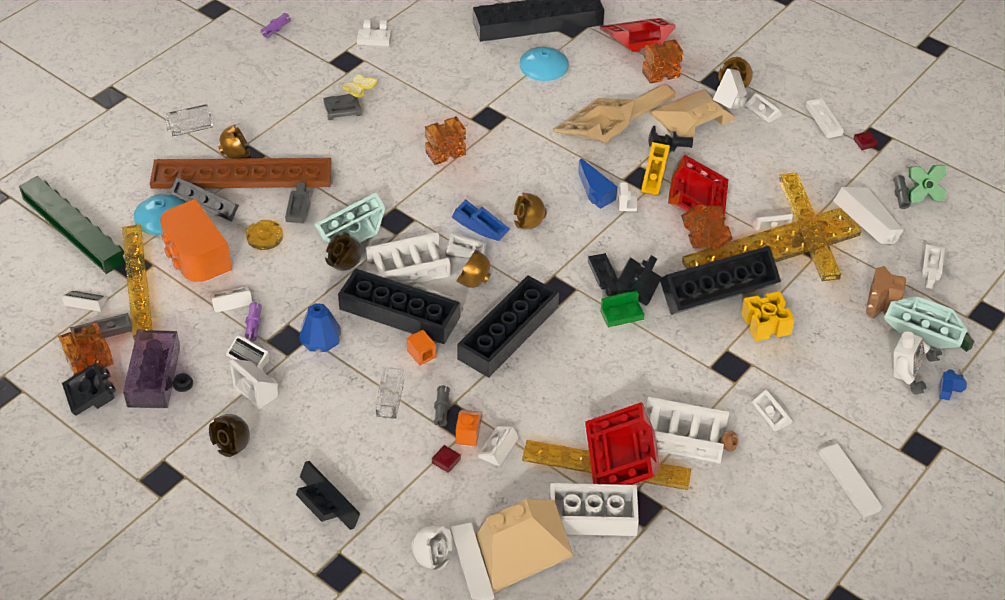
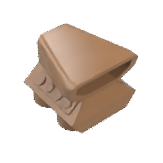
(883, 290)

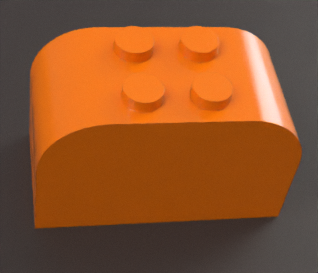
(194, 242)

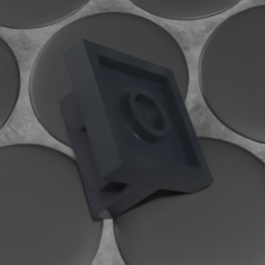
(639, 278)

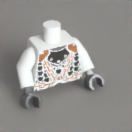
(909, 357)

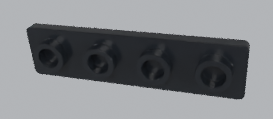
(324, 498)

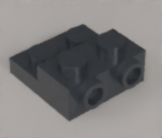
(89, 389)

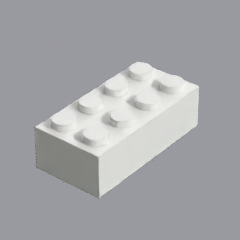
(597, 508)

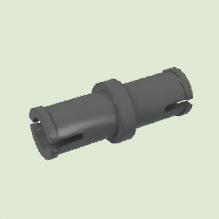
(901, 192)
(442, 405)

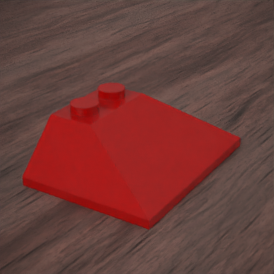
(640, 33)
(697, 185)
(622, 447)

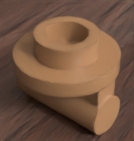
(729, 440)

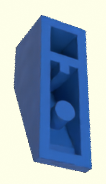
(597, 187)

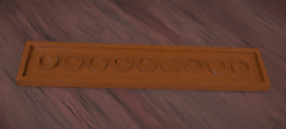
(242, 172)

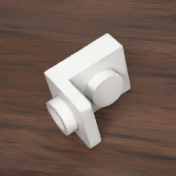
(626, 201)

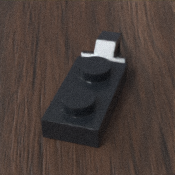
(603, 273)

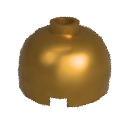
(742, 66)
(233, 143)
(529, 211)
(475, 271)

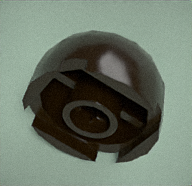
(343, 252)
(229, 434)

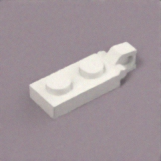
(932, 264)

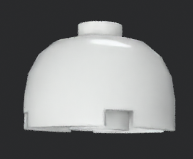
(432, 547)

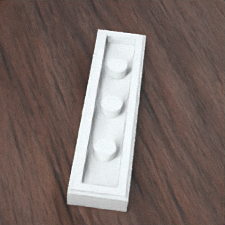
(850, 480)
(471, 562)

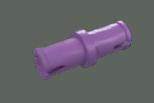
(275, 25)
(253, 321)

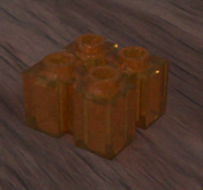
(662, 61)
(445, 140)
(706, 227)
(85, 348)

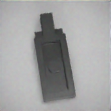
(297, 204)

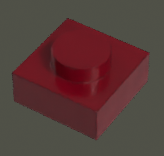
(865, 140)
(446, 458)

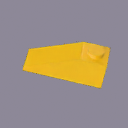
(655, 168)

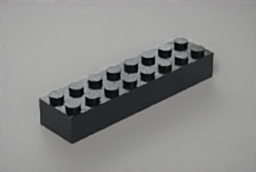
(535, 17)

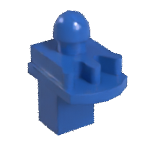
(951, 382)

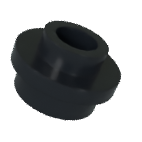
(182, 382)

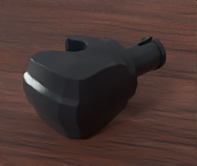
(674, 141)

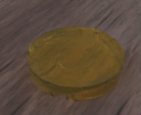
(264, 235)

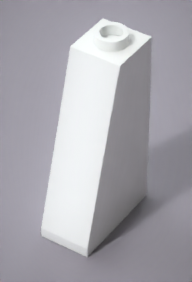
(869, 213)

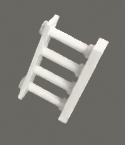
(412, 274)
(687, 446)

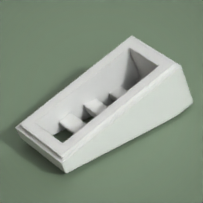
(460, 246)

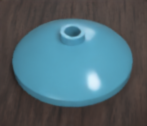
(544, 64)
(151, 209)

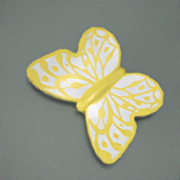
(359, 84)

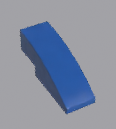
(480, 221)

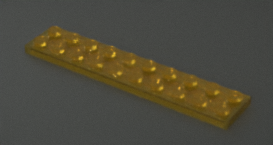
(784, 240)

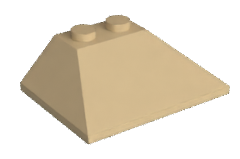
(690, 112)
(598, 120)
(522, 541)

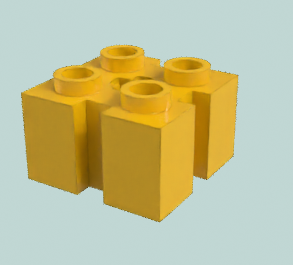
(767, 316)

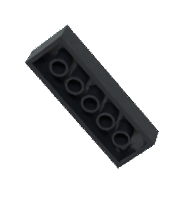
(719, 280)
(399, 305)
(507, 326)

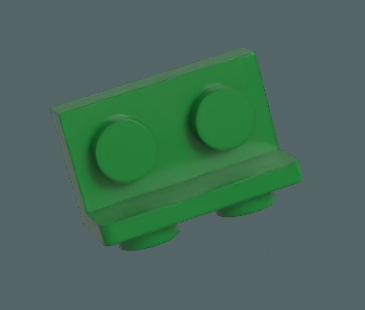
(621, 309)

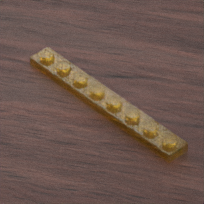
(810, 227)
(137, 279)
(579, 460)

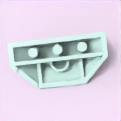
(358, 220)
(931, 321)

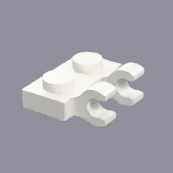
(374, 37)

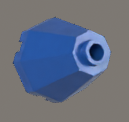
(319, 329)

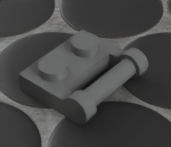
(342, 106)

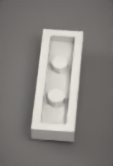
(824, 118)

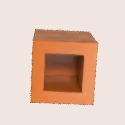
(421, 347)

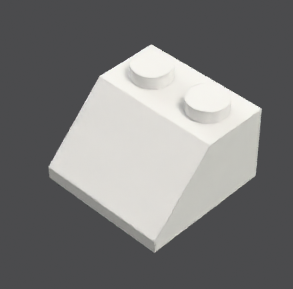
(731, 90)
(253, 382)

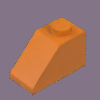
(468, 427)

